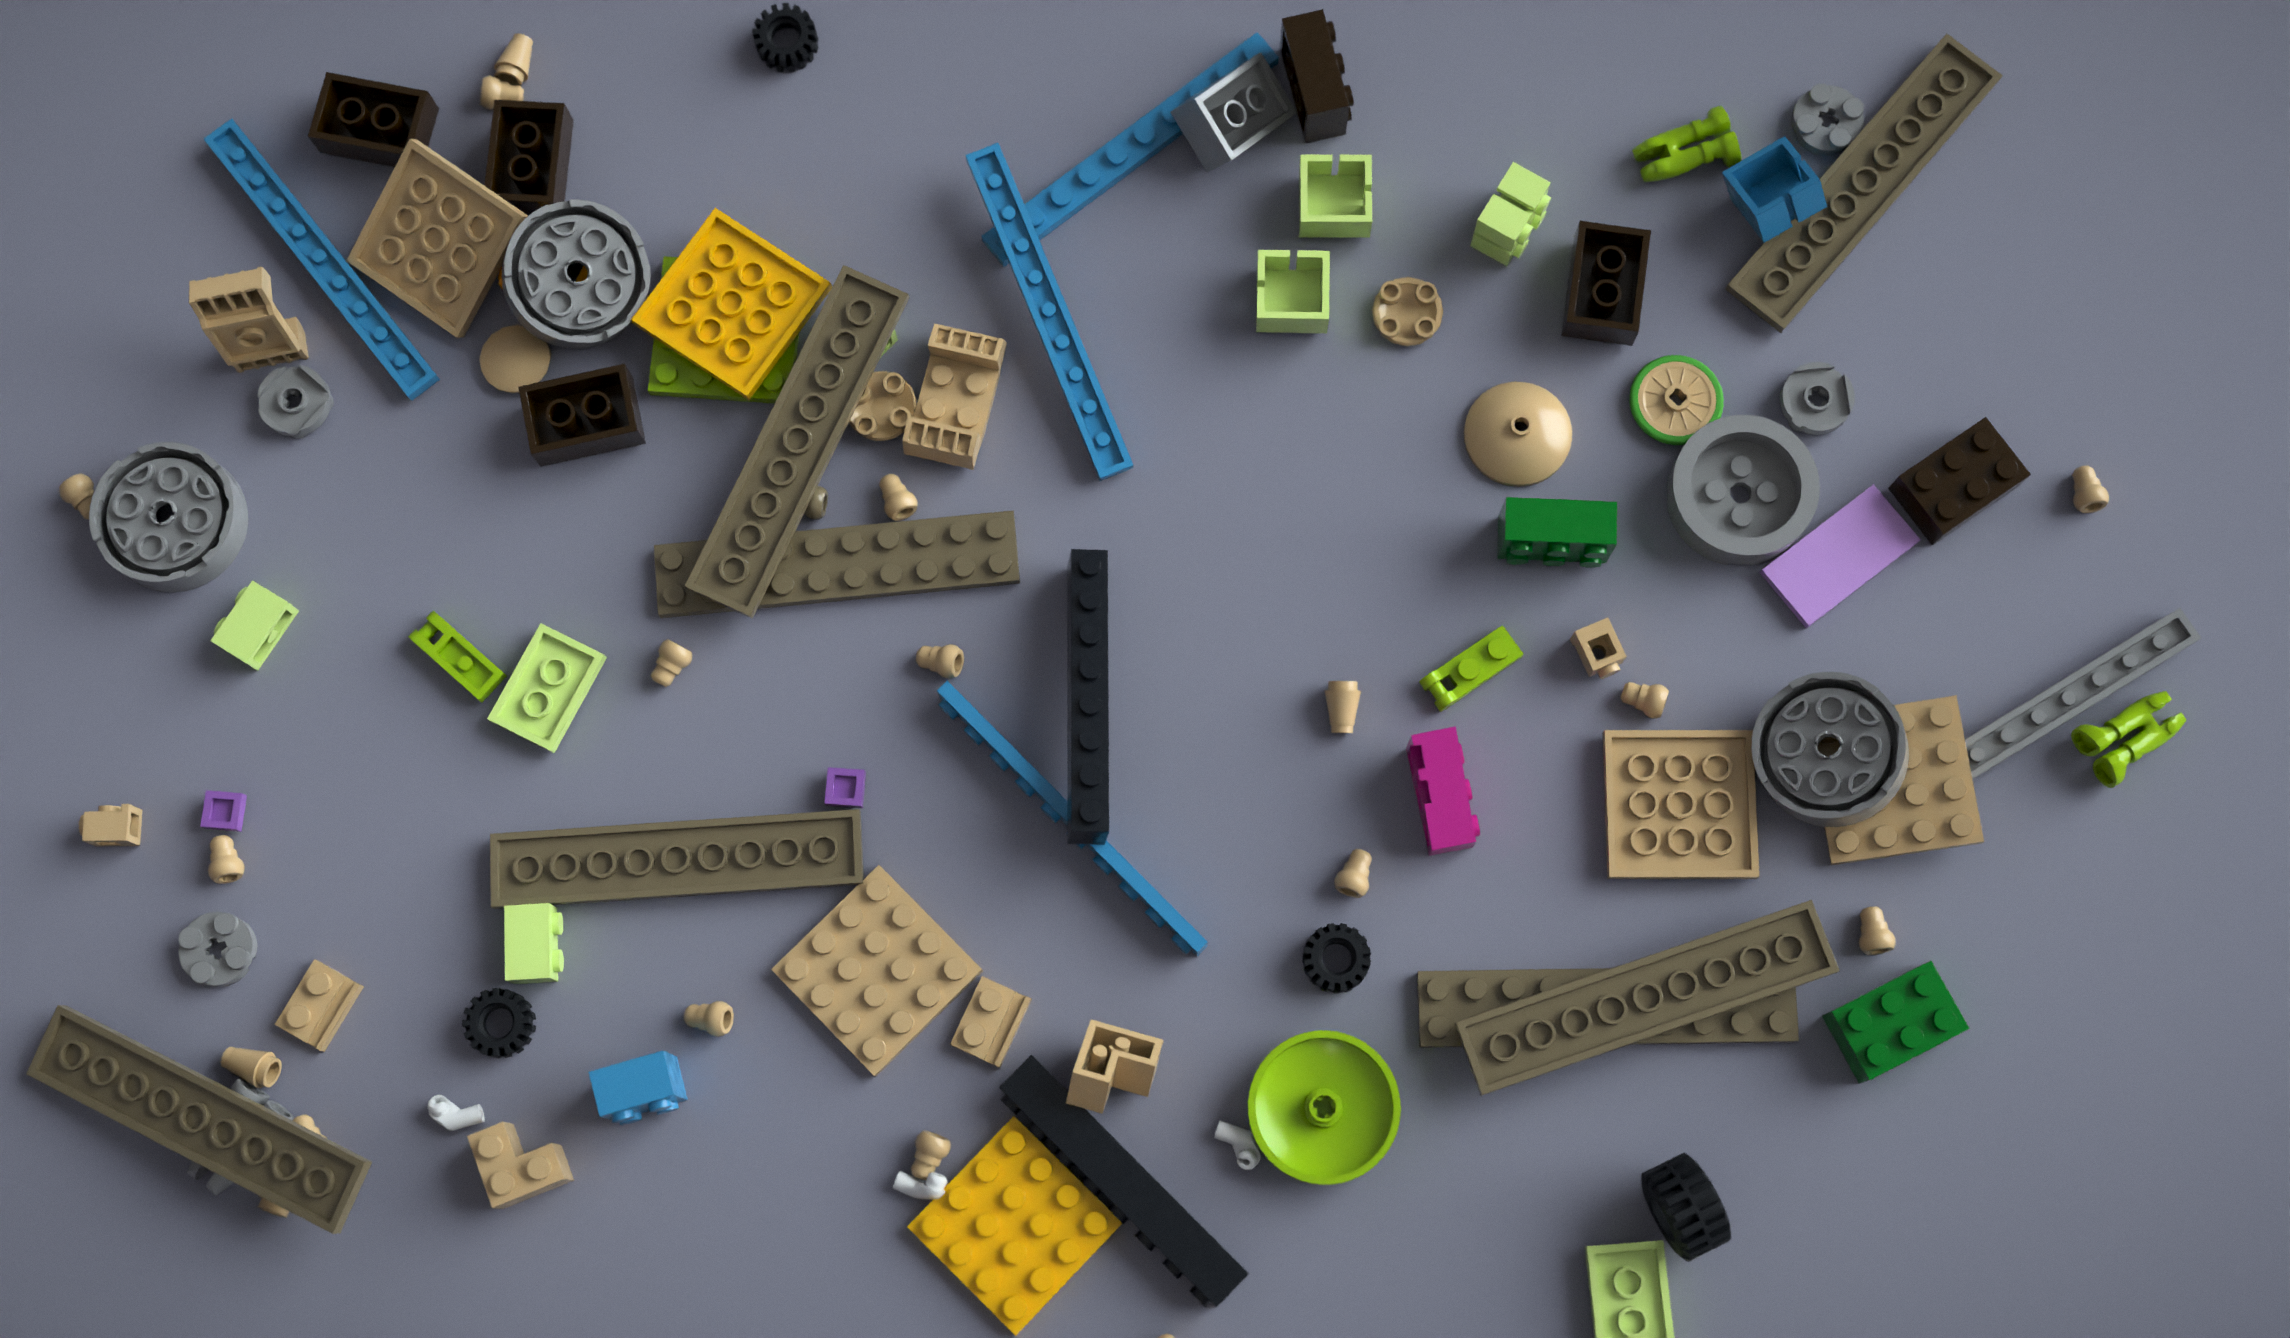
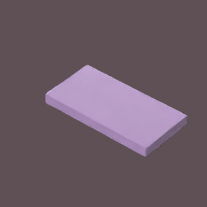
(1839, 556)

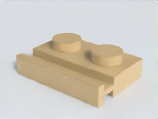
(319, 1005)
(990, 1021)

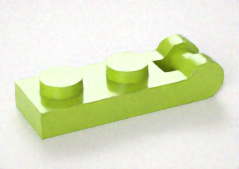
(458, 657)
(1472, 667)

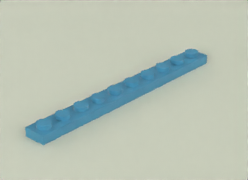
(1123, 152)
(322, 259)
(1049, 312)
(1055, 807)

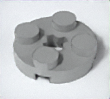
(1825, 100)
(1829, 383)
(299, 420)
(236, 957)

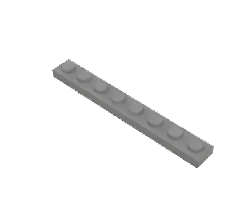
(2079, 691)

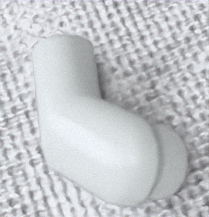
(451, 1116)
(1243, 1143)
(921, 1189)

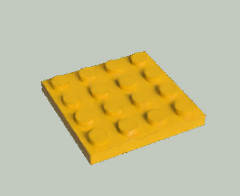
(732, 303)
(1015, 1225)

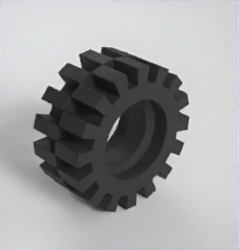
(778, 20)
(1320, 974)
(480, 1010)

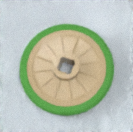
(1681, 377)

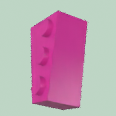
(1442, 791)

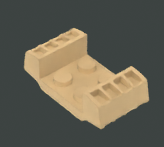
(244, 322)
(955, 396)

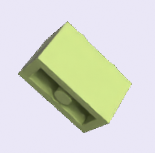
(254, 625)
(532, 943)

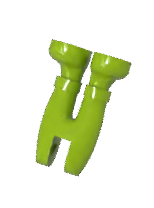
(1675, 161)
(2112, 766)

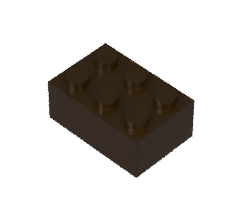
(1315, 75)
(370, 119)
(529, 153)
(1606, 283)
(582, 415)
(1959, 481)

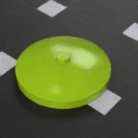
(1324, 1107)

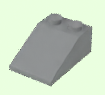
(1233, 112)

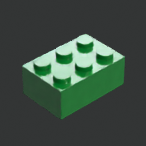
(1557, 531)
(1895, 1022)

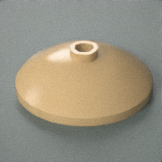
(1515, 455)

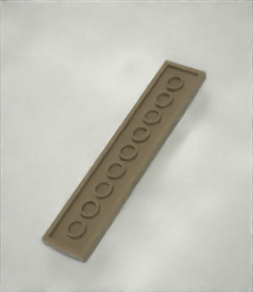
(1866, 182)
(797, 442)
(862, 563)
(677, 859)
(1460, 994)
(1646, 997)
(200, 1119)

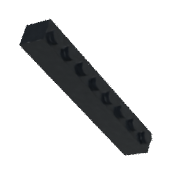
(1087, 697)
(1124, 1181)

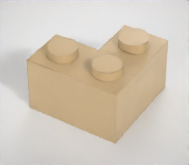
(1112, 1059)
(510, 1173)

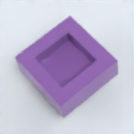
(845, 787)
(223, 811)

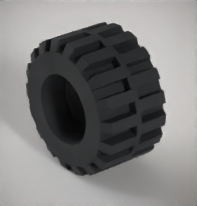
(1686, 1207)

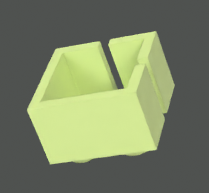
(1335, 203)
(1509, 219)
(1292, 298)

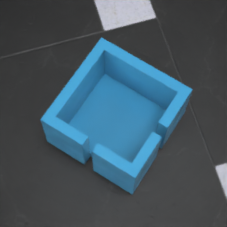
(1774, 189)
(638, 1086)

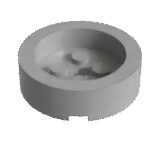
(569, 311)
(1751, 455)
(187, 547)
(1853, 780)

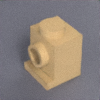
(1601, 636)
(112, 826)

